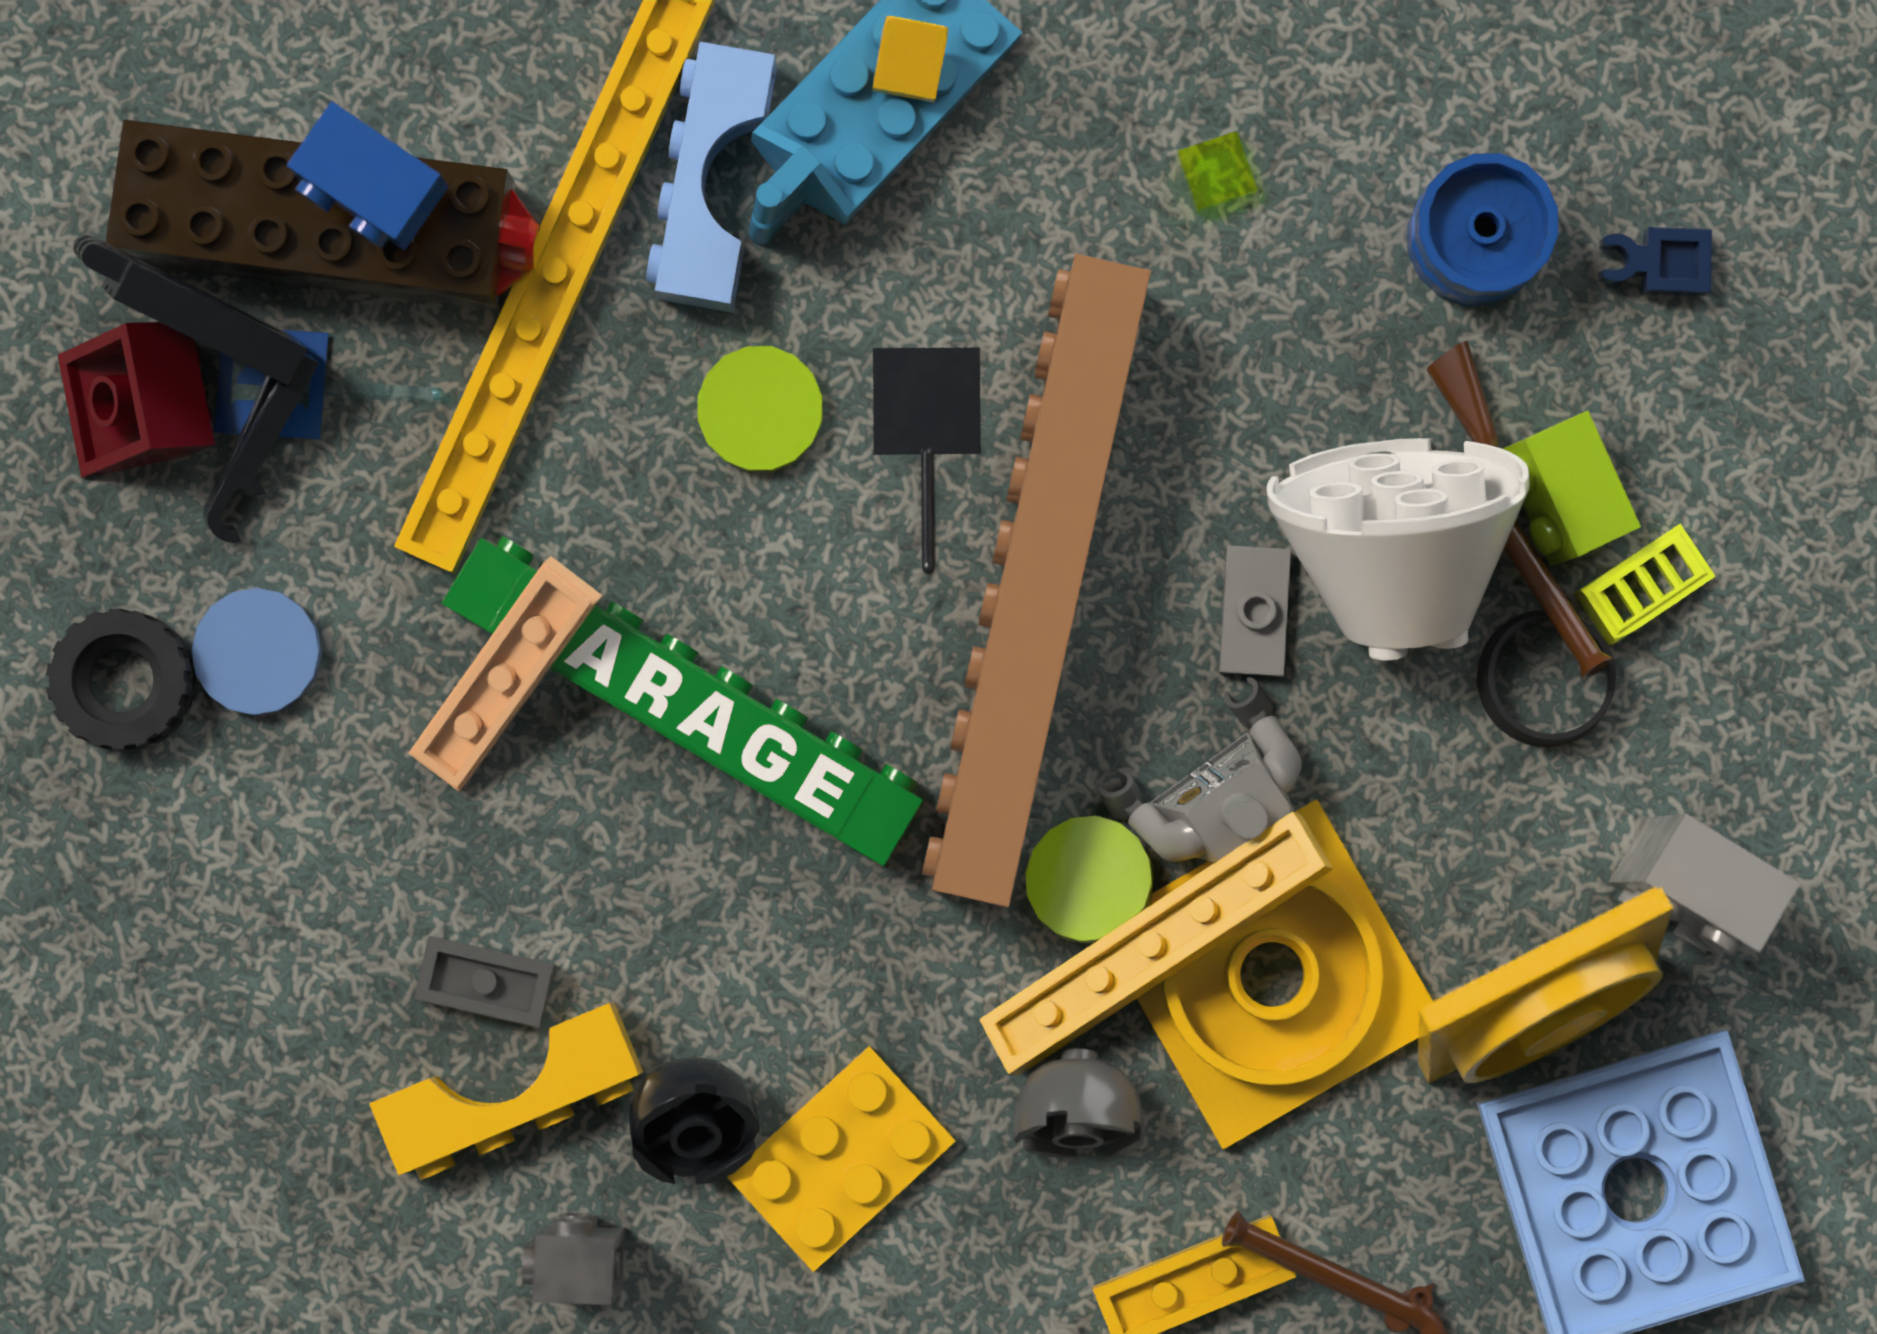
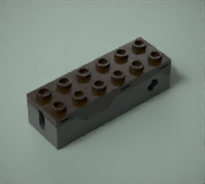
(234, 212)

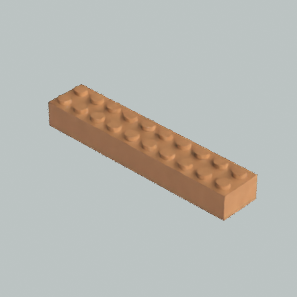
(1040, 580)

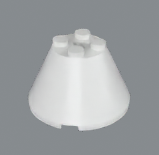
(1401, 536)

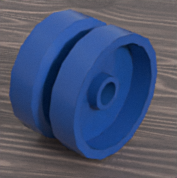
(1460, 261)

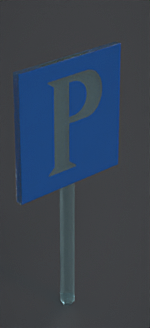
(241, 385)

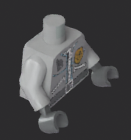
(1224, 798)

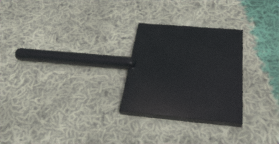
(926, 406)

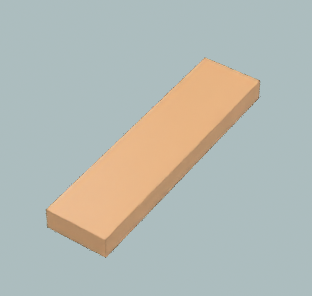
(505, 673)

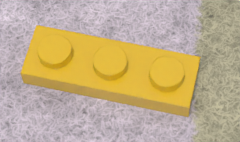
(1186, 1285)

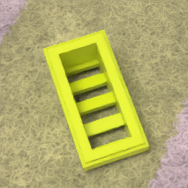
(1603, 612)

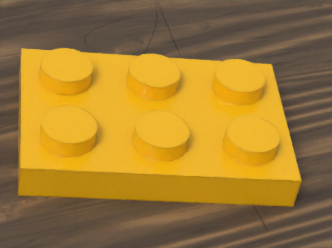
(841, 1158)

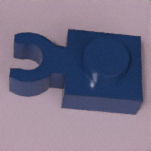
(1669, 260)

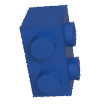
(367, 177)

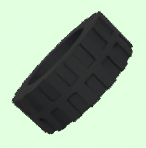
(72, 672)

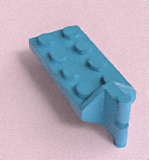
(841, 140)

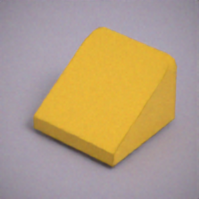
(910, 58)

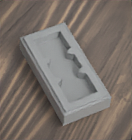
(1254, 611)

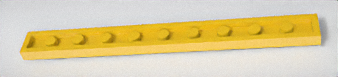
(547, 296)

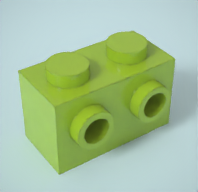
(1573, 490)

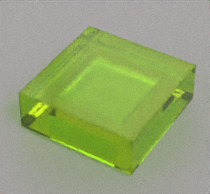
(1216, 171)

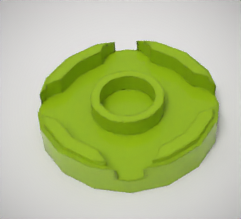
(760, 408)
(1088, 878)

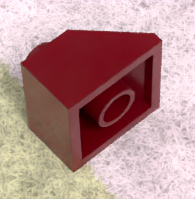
(135, 398)

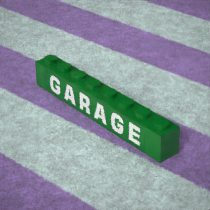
(705, 711)

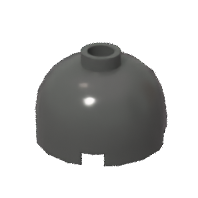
(1078, 1106)

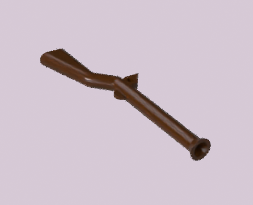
(1461, 387)
(1400, 1310)

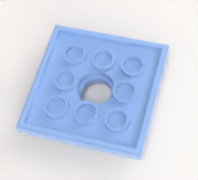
(1720, 1214)

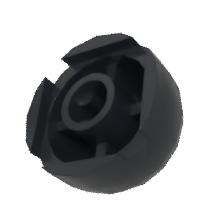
(693, 1121)

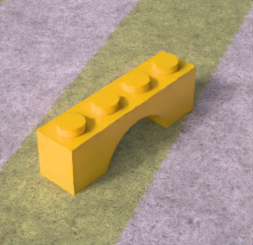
(433, 1121)

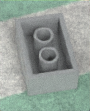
(1716, 888)

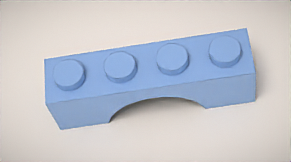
(727, 98)

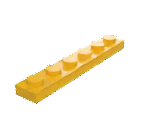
(1156, 943)

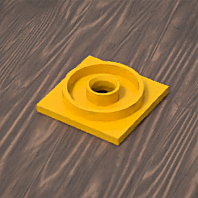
(1546, 995)
(1351, 1009)

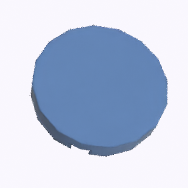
(256, 651)

